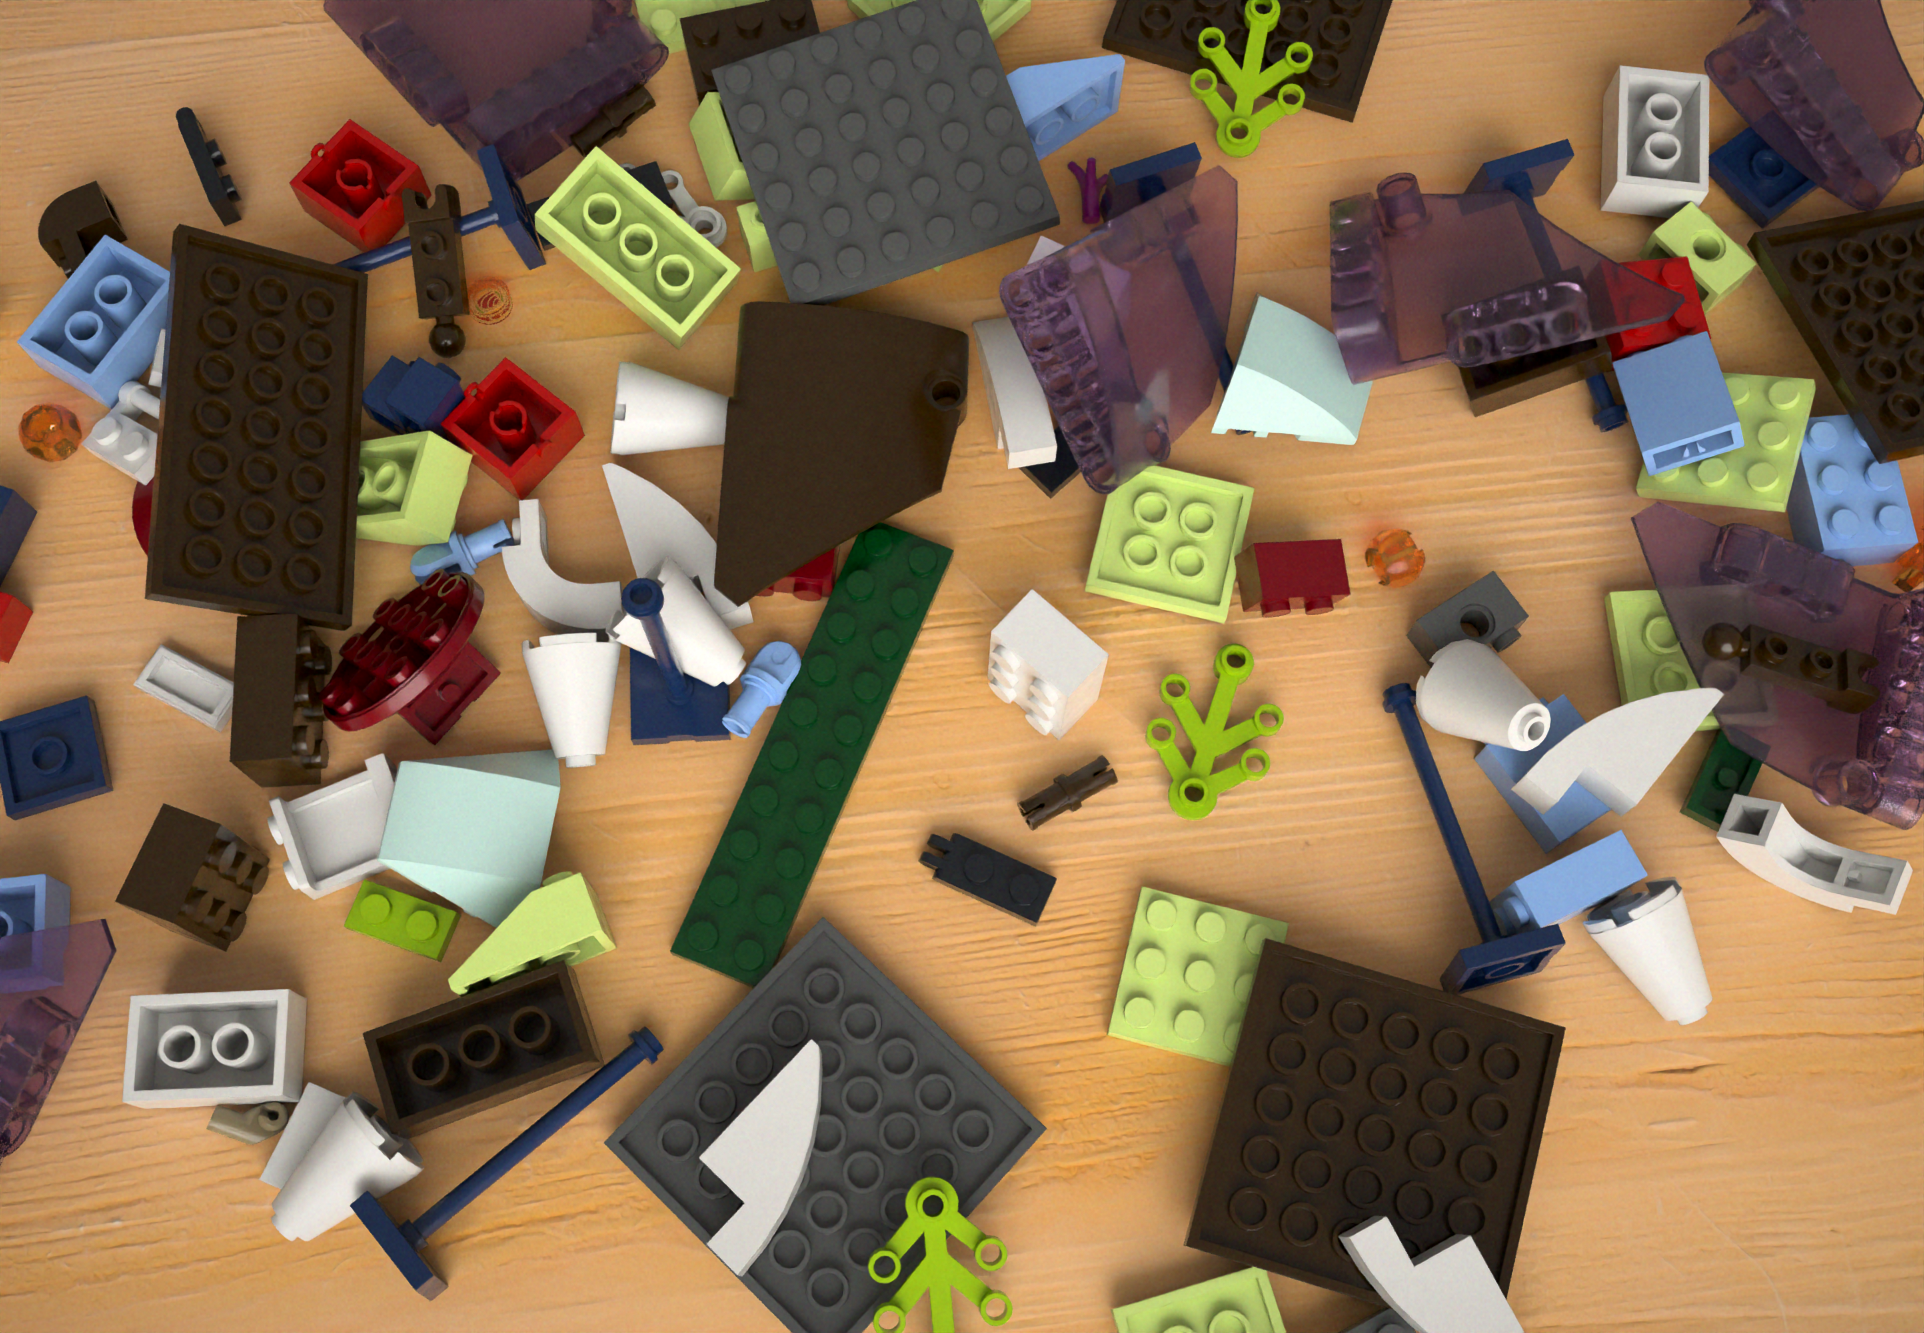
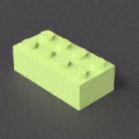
(636, 247)

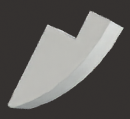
(1014, 396)
(661, 528)
(1618, 751)
(766, 1157)
(1435, 1291)

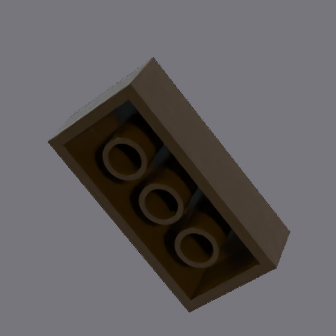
(483, 1050)

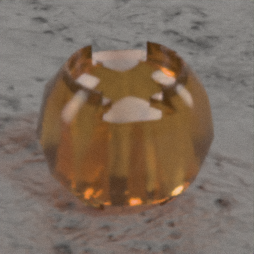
(41, 421)
(1395, 558)

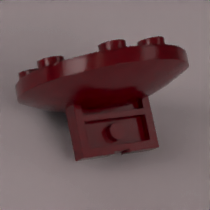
(416, 664)

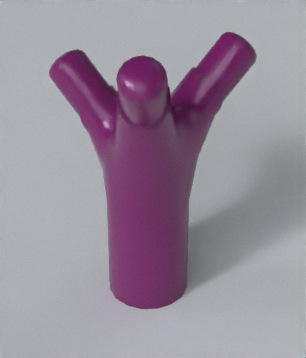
(1090, 189)

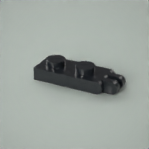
(207, 160)
(989, 877)

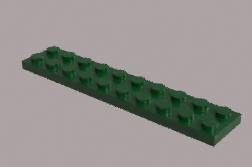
(812, 755)

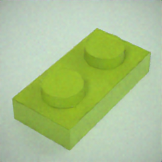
(402, 920)

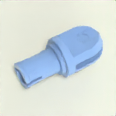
(461, 552)
(763, 685)

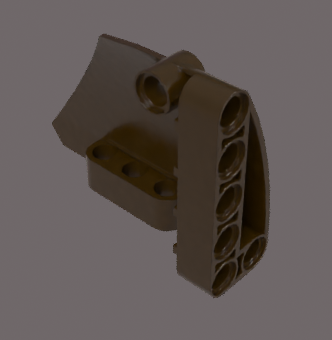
(829, 433)

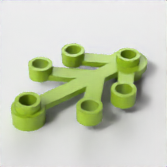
(1248, 83)
(1211, 739)
(937, 1267)

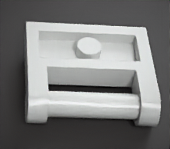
(121, 439)

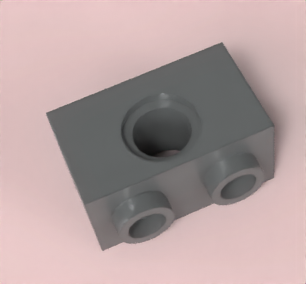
(1484, 605)

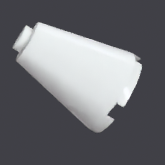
(664, 413)
(696, 631)
(574, 692)
(1480, 698)
(1655, 948)
(343, 1163)

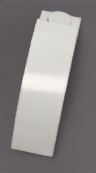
(551, 600)
(1785, 854)

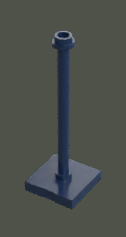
(1530, 176)
(1145, 179)
(505, 210)
(663, 698)
(1498, 956)
(405, 1241)

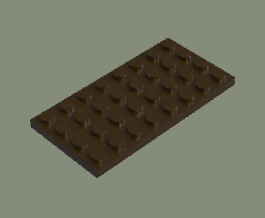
(258, 432)

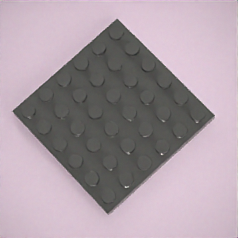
(884, 149)
(892, 1111)

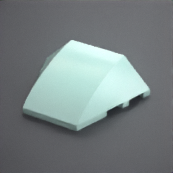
(1291, 380)
(473, 827)

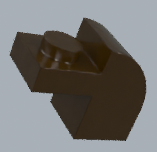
(76, 224)

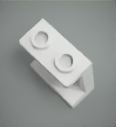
(335, 830)

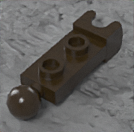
(438, 265)
(1796, 664)

